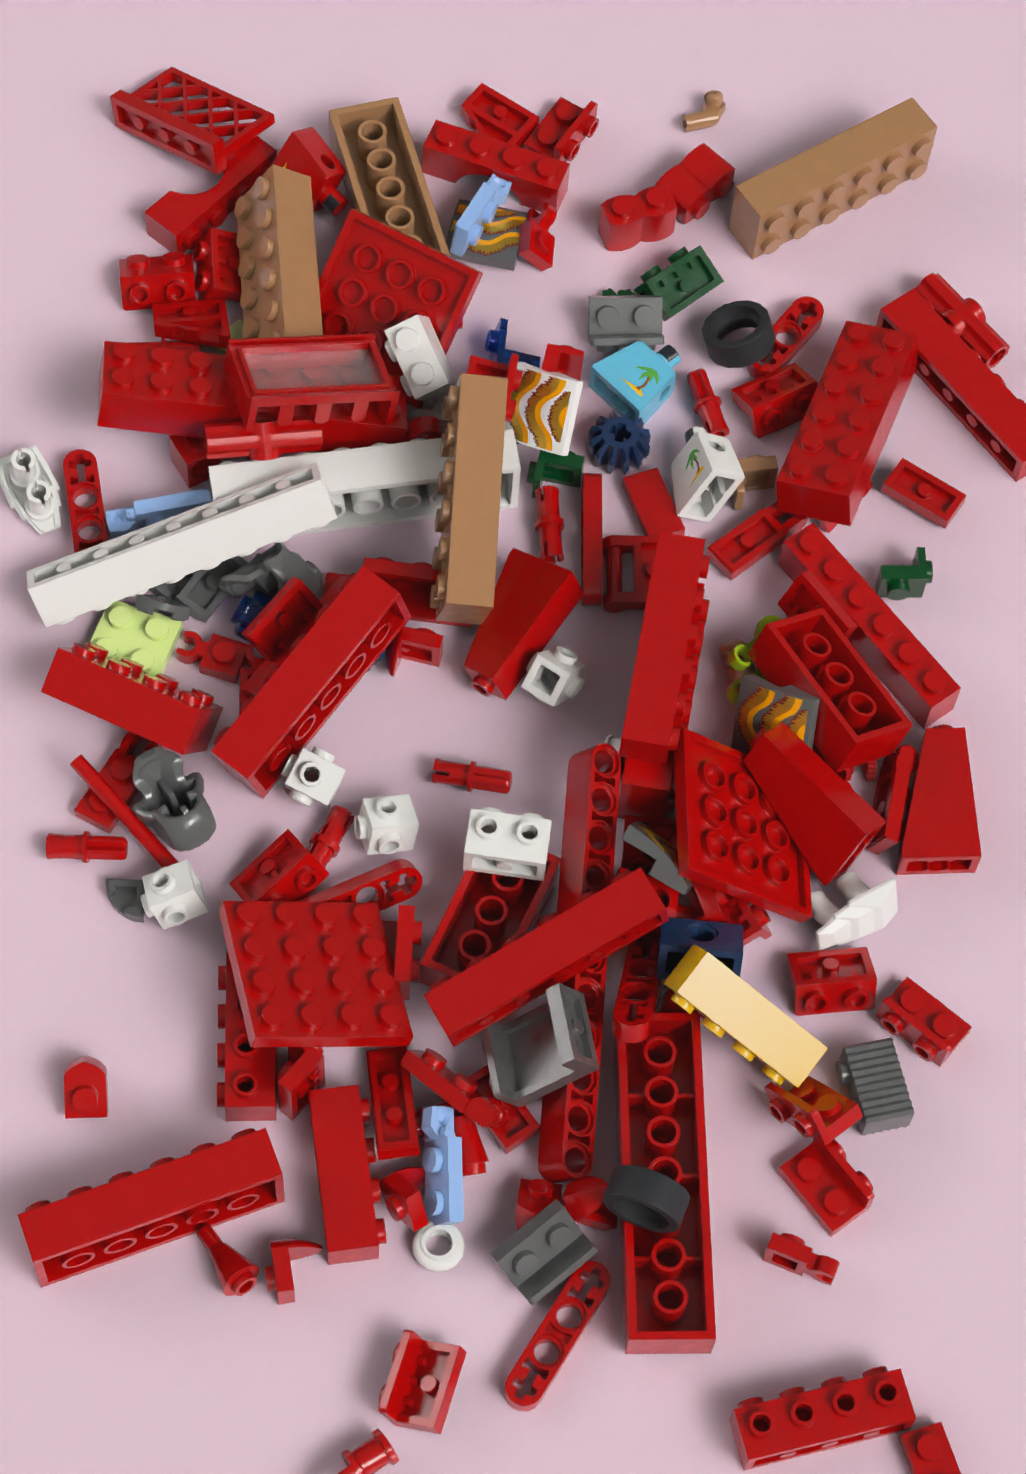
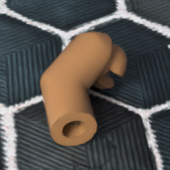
(708, 115)

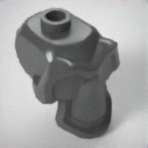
(271, 572)
(172, 801)

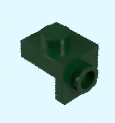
(556, 469)
(905, 581)

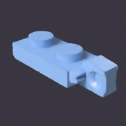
(479, 211)
(153, 510)
(442, 1167)

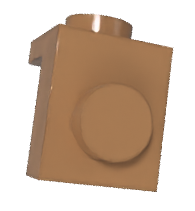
(759, 474)

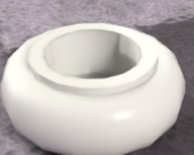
(434, 1262)

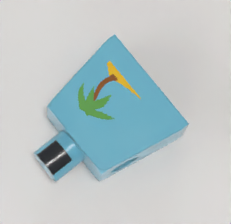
(635, 379)

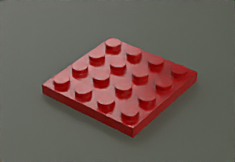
(387, 277)
(732, 832)
(314, 974)

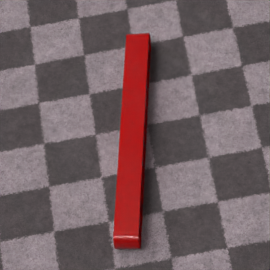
(585, 866)

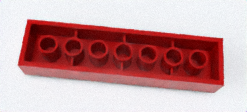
(184, 389)
(664, 1129)

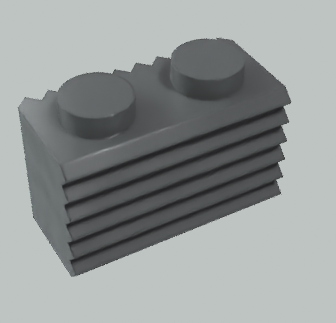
(876, 1085)

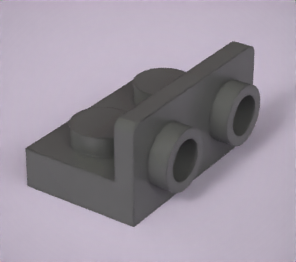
(624, 321)
(544, 1252)

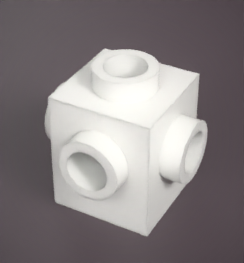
(554, 675)
(324, 788)
(386, 824)
(173, 895)

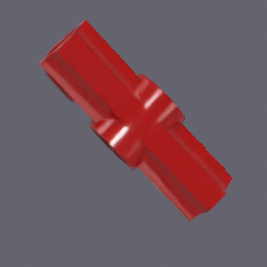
(966, 317)
(265, 441)

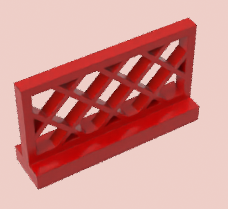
(179, 132)

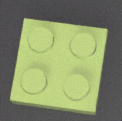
(137, 636)

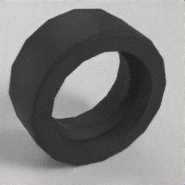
(733, 317)
(646, 1198)

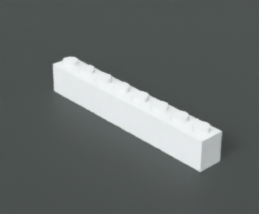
(181, 545)

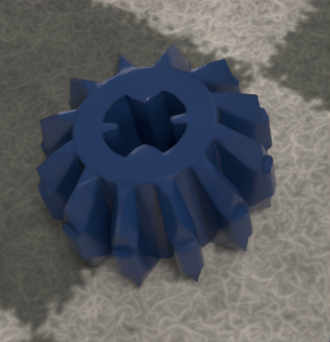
(619, 442)

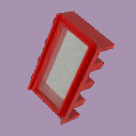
(309, 373)

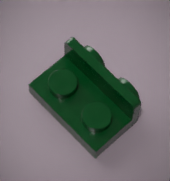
(682, 281)

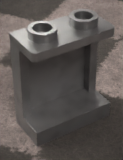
(540, 1048)

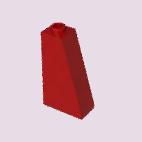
(527, 612)
(812, 801)
(941, 810)

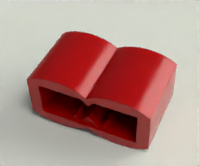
(698, 182)
(637, 218)

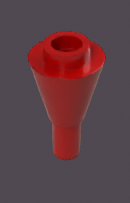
(234, 1271)

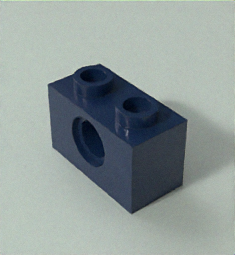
(719, 939)

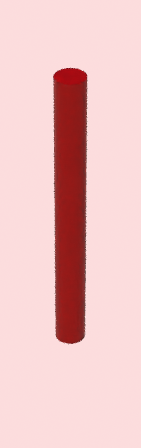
(122, 812)

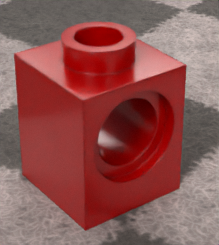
(190, 459)

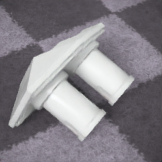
(31, 489)
(864, 914)

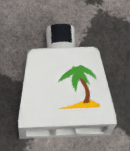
(704, 475)

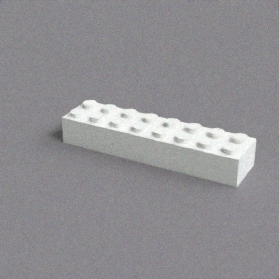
(371, 482)

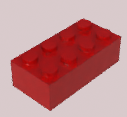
(132, 698)
(855, 711)
(484, 916)

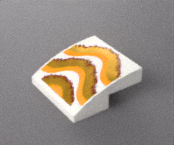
(545, 409)

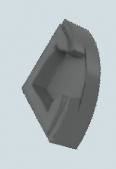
(163, 604)
(125, 897)

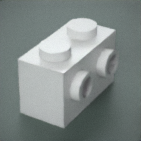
(420, 358)
(507, 843)

